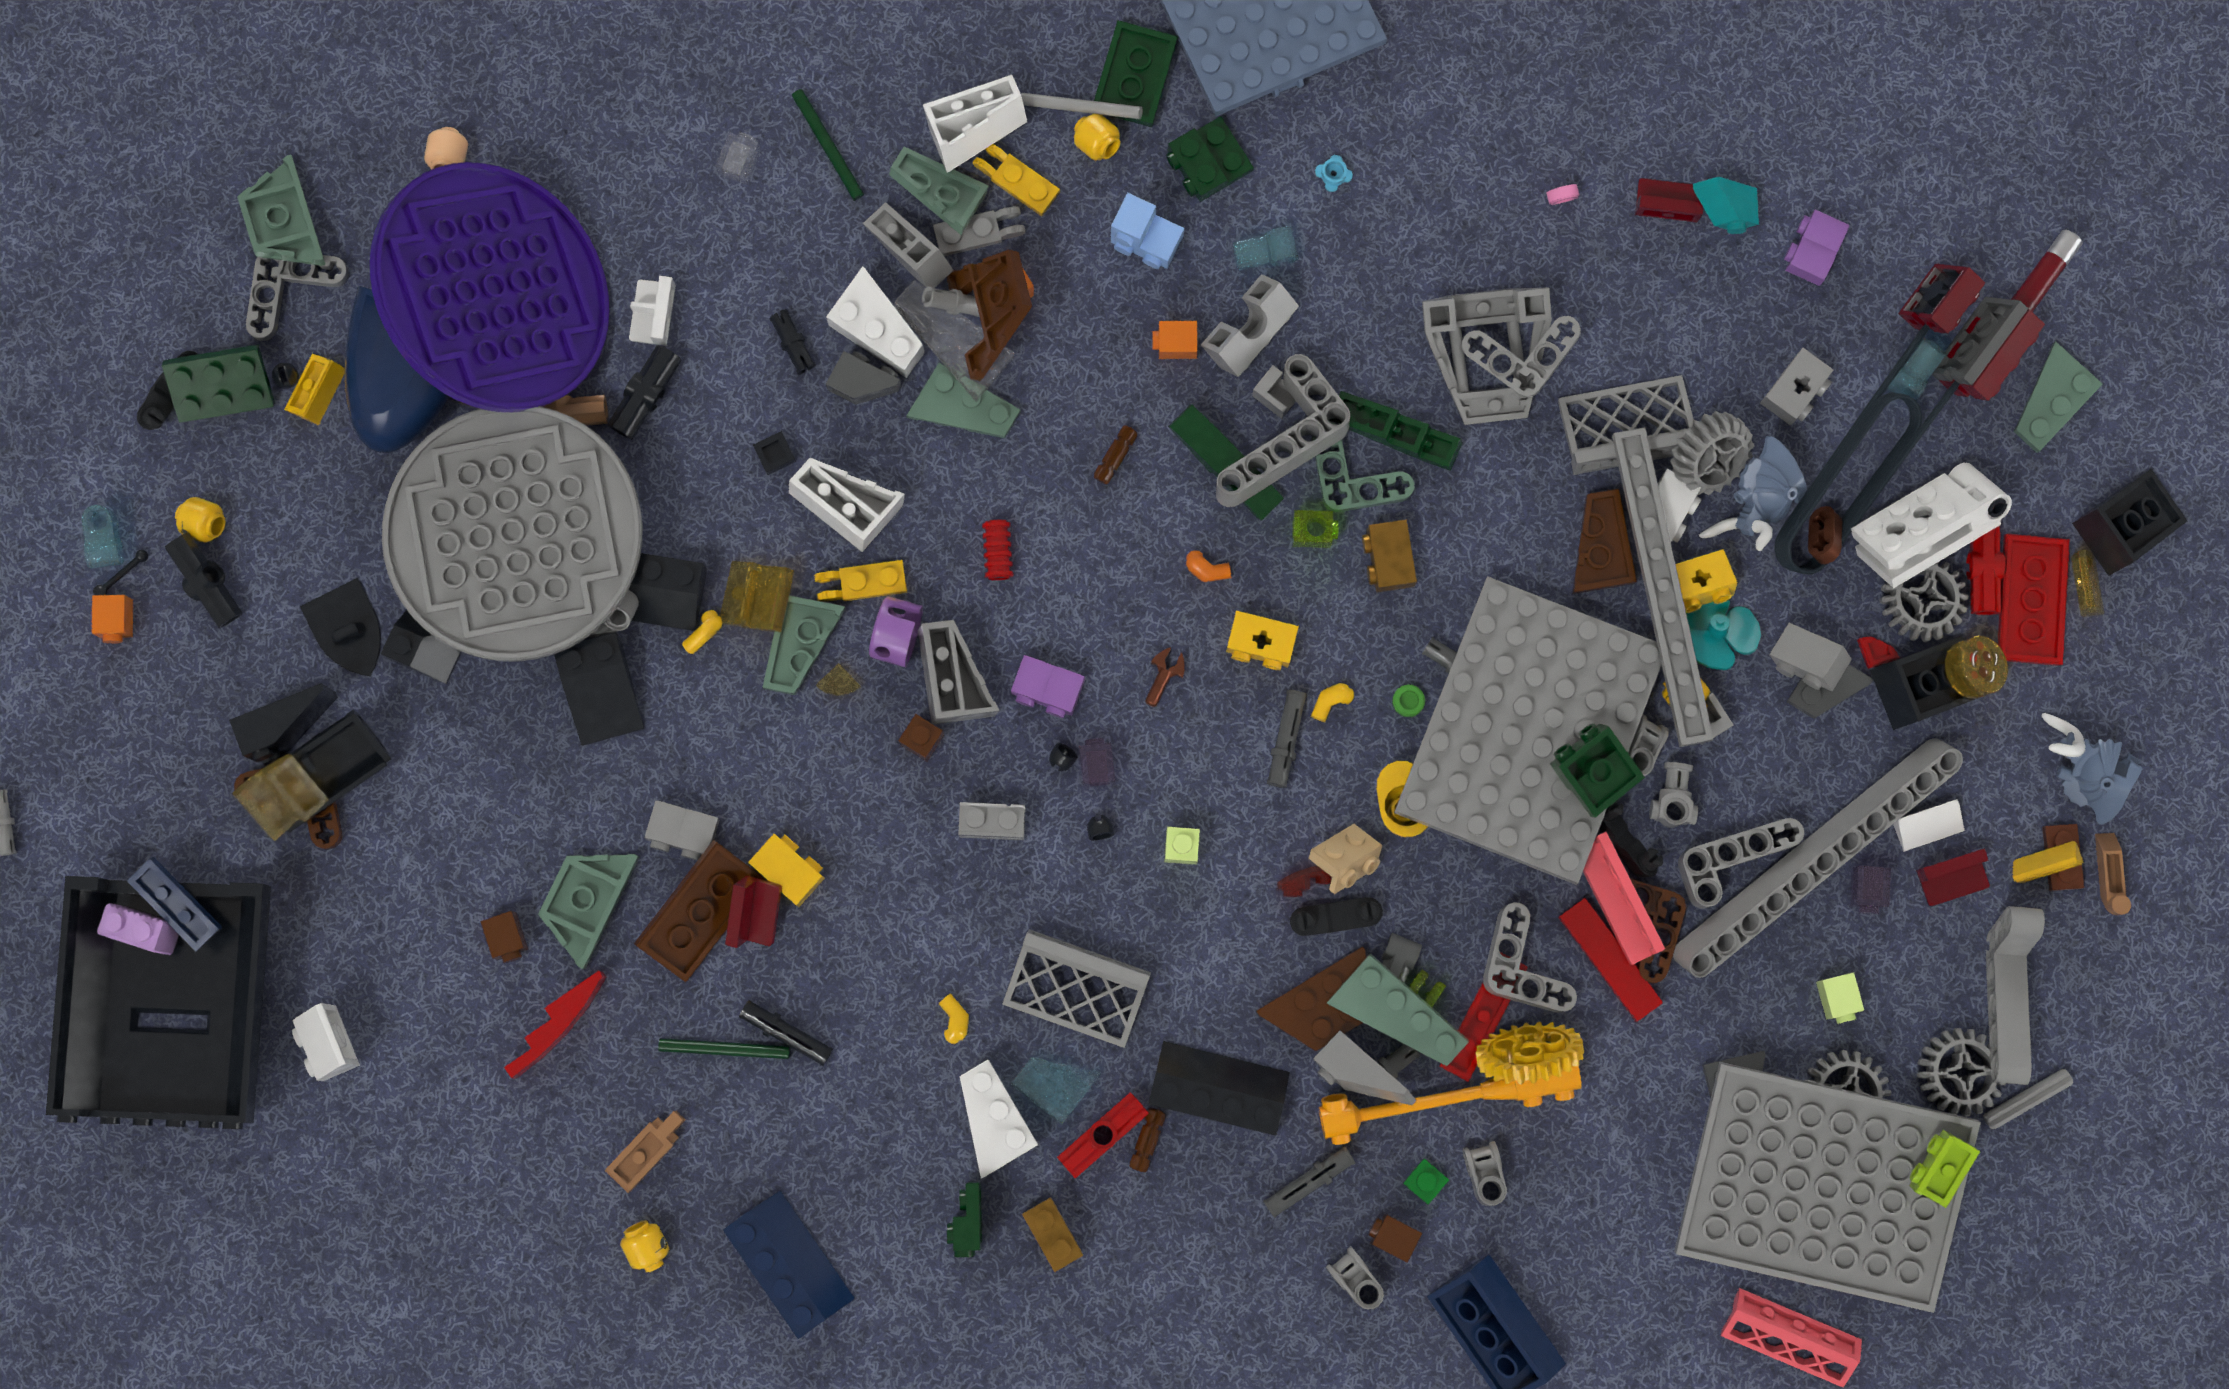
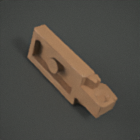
(645, 1151)

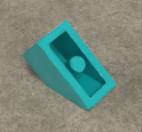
(1728, 203)

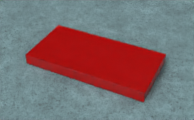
(2033, 599)

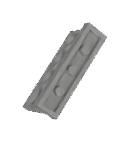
(1604, 456)
(1085, 961)

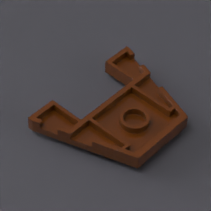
(1001, 304)

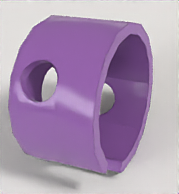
(895, 633)

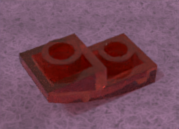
(1300, 881)

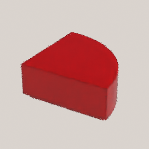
(1876, 652)

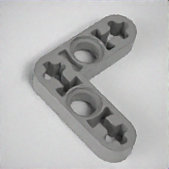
(285, 273)
(1531, 364)
(1510, 966)

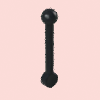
(140, 556)

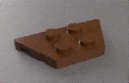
(1305, 1009)

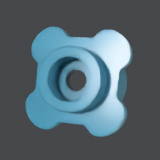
(1335, 164)

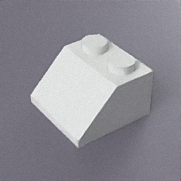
(324, 1042)

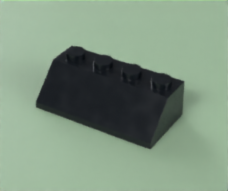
(668, 591)
(1219, 1088)

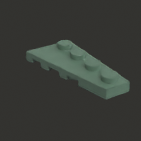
(1391, 1007)

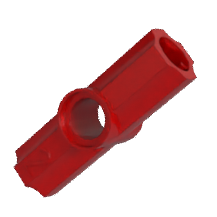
(1986, 573)
(1119, 1119)

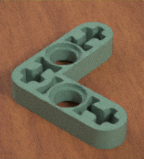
(1351, 487)

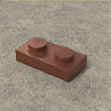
(2069, 878)

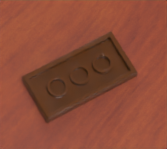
(695, 912)

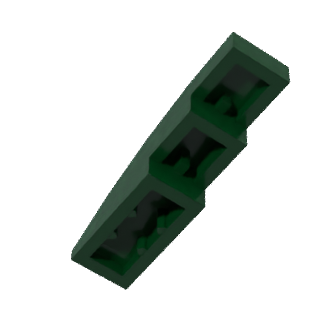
(1400, 432)
(1217, 454)

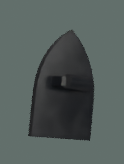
(346, 627)

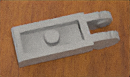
(980, 232)

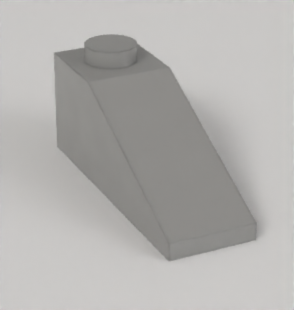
(909, 246)
(1357, 1072)

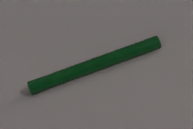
(827, 144)
(724, 1048)

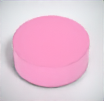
(1563, 194)

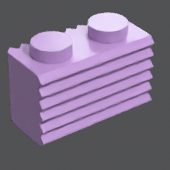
(137, 929)

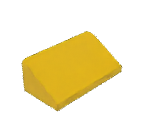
(315, 389)
(2046, 862)

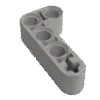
(1740, 854)

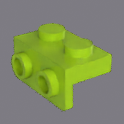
(1943, 1168)

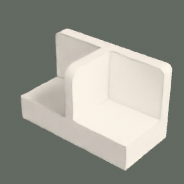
(652, 311)

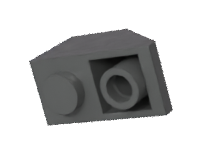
(860, 381)

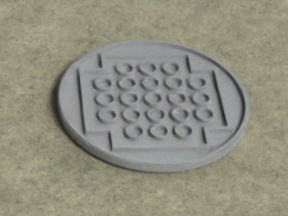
(512, 533)

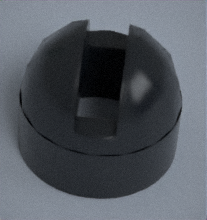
(290, 372)
(1062, 756)
(1101, 827)

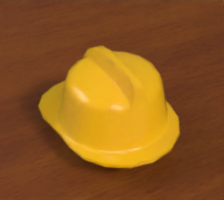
(1389, 789)

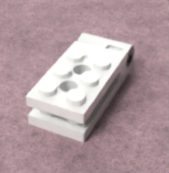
(1930, 523)

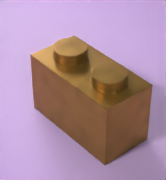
(1390, 556)
(1052, 1234)

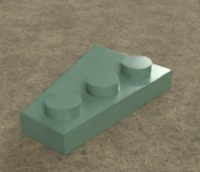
(948, 195)
(2056, 397)
(949, 404)
(799, 643)

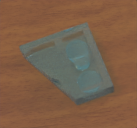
(1054, 1086)

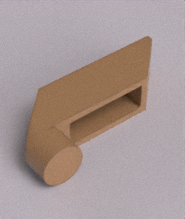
(2111, 874)

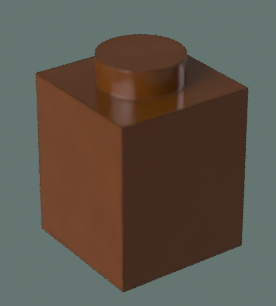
(921, 737)
(504, 936)
(1394, 1237)

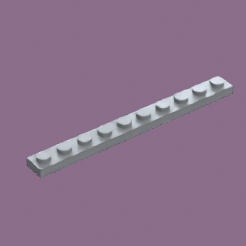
(1662, 587)

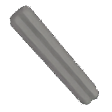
(2028, 1099)

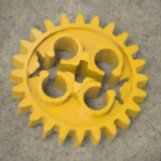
(1530, 1052)

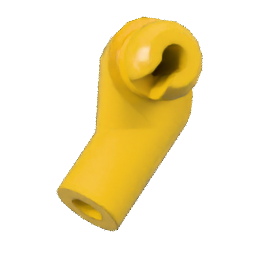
(711, 625)
(1331, 696)
(958, 1019)

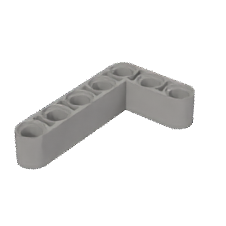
(1290, 440)
(2007, 992)

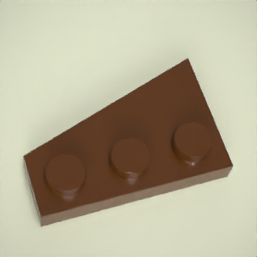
(1604, 545)

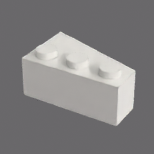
(974, 119)
(875, 325)
(844, 502)
(994, 1120)

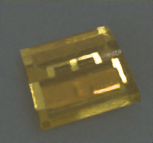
(756, 596)
(280, 796)

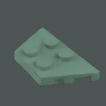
(280, 217)
(584, 900)

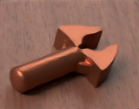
(1163, 676)

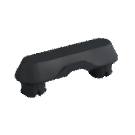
(158, 402)
(1631, 850)
(1336, 916)

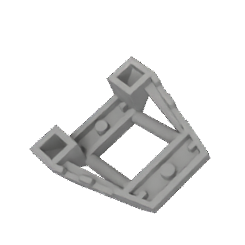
(1482, 308)

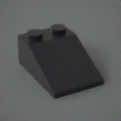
(2130, 522)
(1917, 686)
(599, 689)
(281, 724)

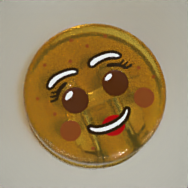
(1976, 667)

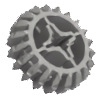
(1712, 452)
(1920, 611)
(1851, 1078)
(1964, 1086)

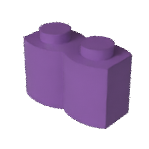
(1816, 248)
(1047, 686)

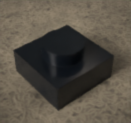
(774, 453)

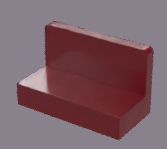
(1667, 200)
(1954, 877)
(753, 912)

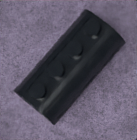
(341, 758)

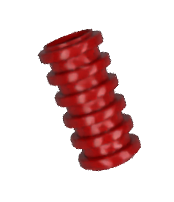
(997, 549)

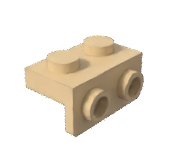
(1347, 857)

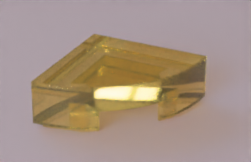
(838, 682)

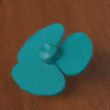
(1711, 628)

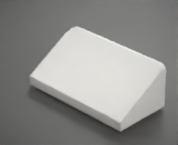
(1929, 825)

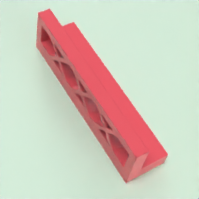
(1620, 902)
(1796, 1333)

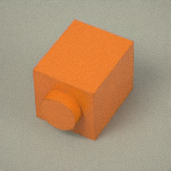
(1176, 340)
(112, 617)

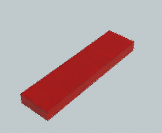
(1610, 960)
(1477, 1024)

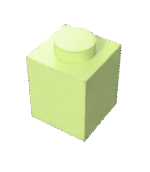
(1182, 845)
(1840, 997)

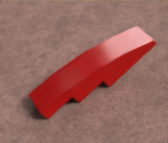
(564, 1015)

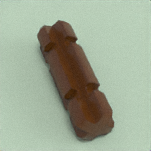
(1115, 454)
(1147, 1140)

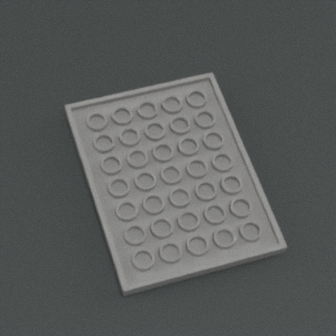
(1512, 698)
(1819, 1188)

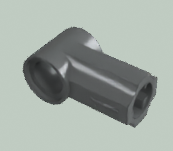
(1400, 955)

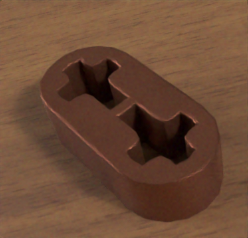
(1831, 534)

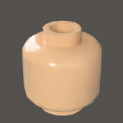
(445, 147)

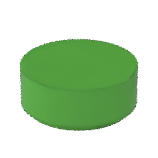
(1408, 701)

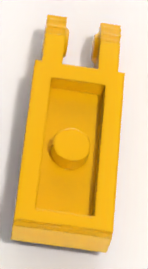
(1019, 180)
(864, 581)

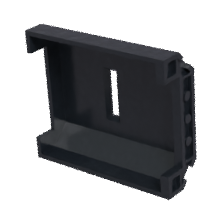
(121, 1070)

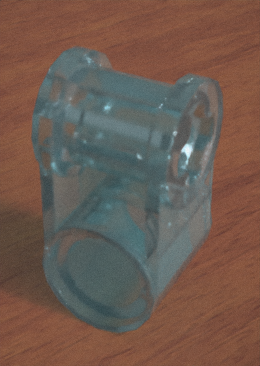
(101, 543)

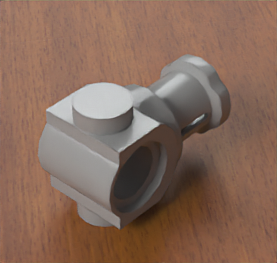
(1677, 794)

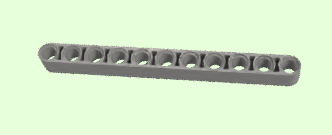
(1817, 857)

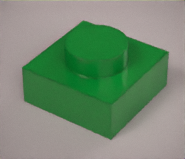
(1425, 1181)

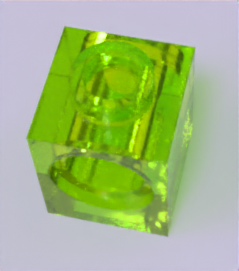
(1303, 538)

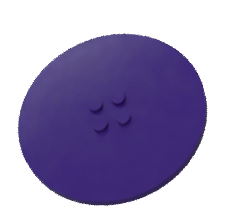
(489, 287)

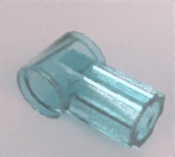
(1272, 248)
(1917, 369)

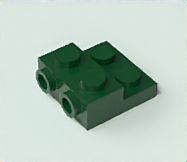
(1208, 159)
(1596, 768)
(966, 1231)

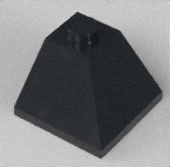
(419, 650)

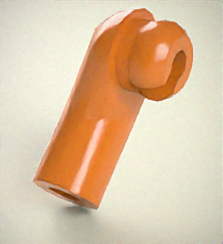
(1204, 569)

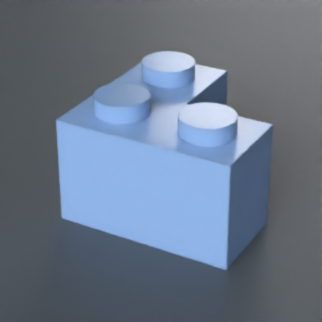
(1144, 233)

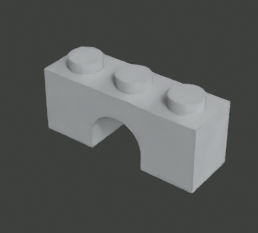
(1269, 310)

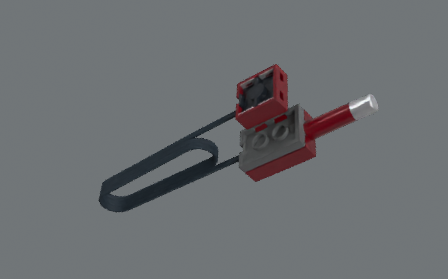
(1973, 365)

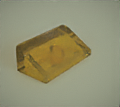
(2087, 583)

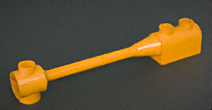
(1342, 1117)

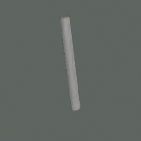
(1084, 106)

